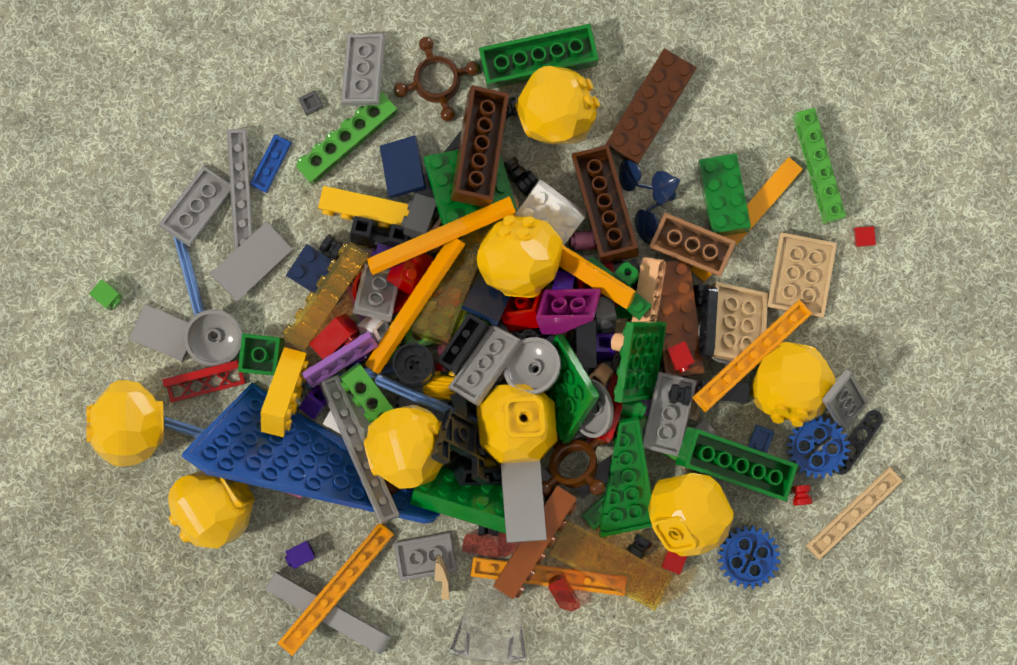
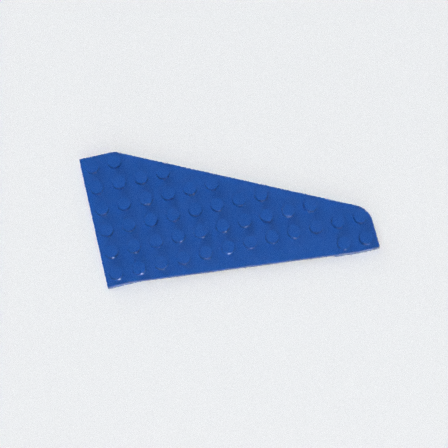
(302, 463)

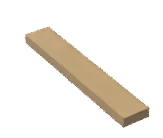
(854, 513)

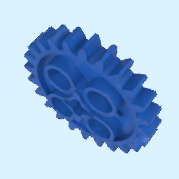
(830, 461)
(765, 564)

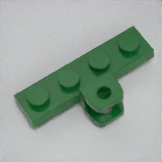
(639, 305)

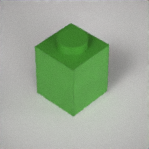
(106, 295)

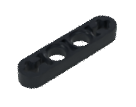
(708, 321)
(861, 444)

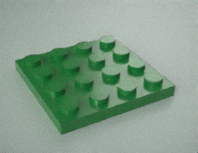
(441, 173)
(639, 360)
(571, 392)

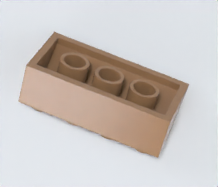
(693, 244)

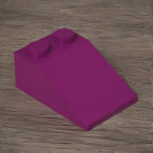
(566, 309)

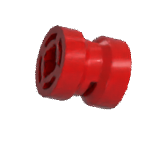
(801, 497)

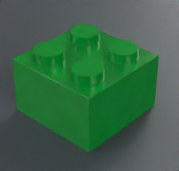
(260, 354)

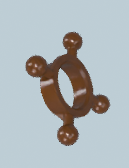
(447, 113)
(596, 486)

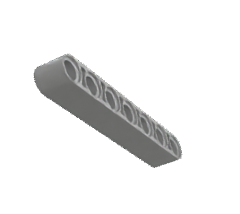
(337, 618)

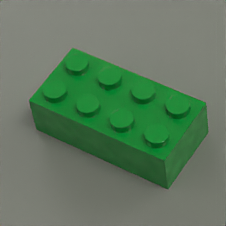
(724, 195)

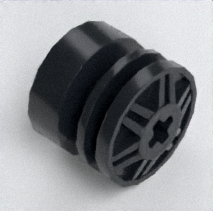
(403, 361)

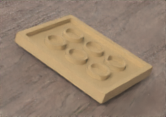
(801, 272)
(739, 319)

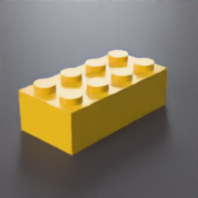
(283, 392)

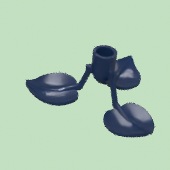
(663, 189)

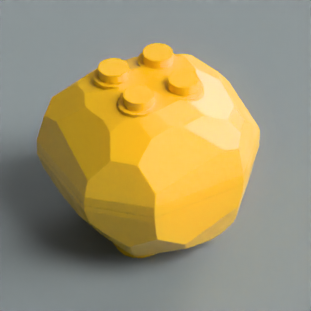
(557, 106)
(520, 256)
(792, 384)
(125, 424)
(516, 424)
(402, 446)
(210, 509)
(690, 514)

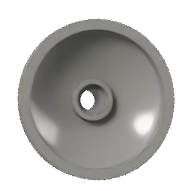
(211, 350)
(531, 354)
(601, 415)

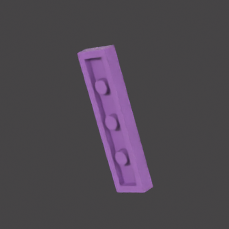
(340, 359)

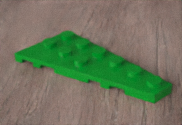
(628, 483)

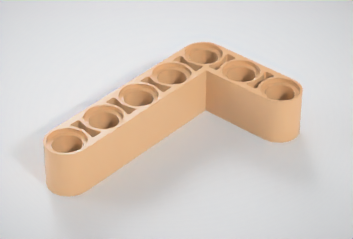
(650, 288)

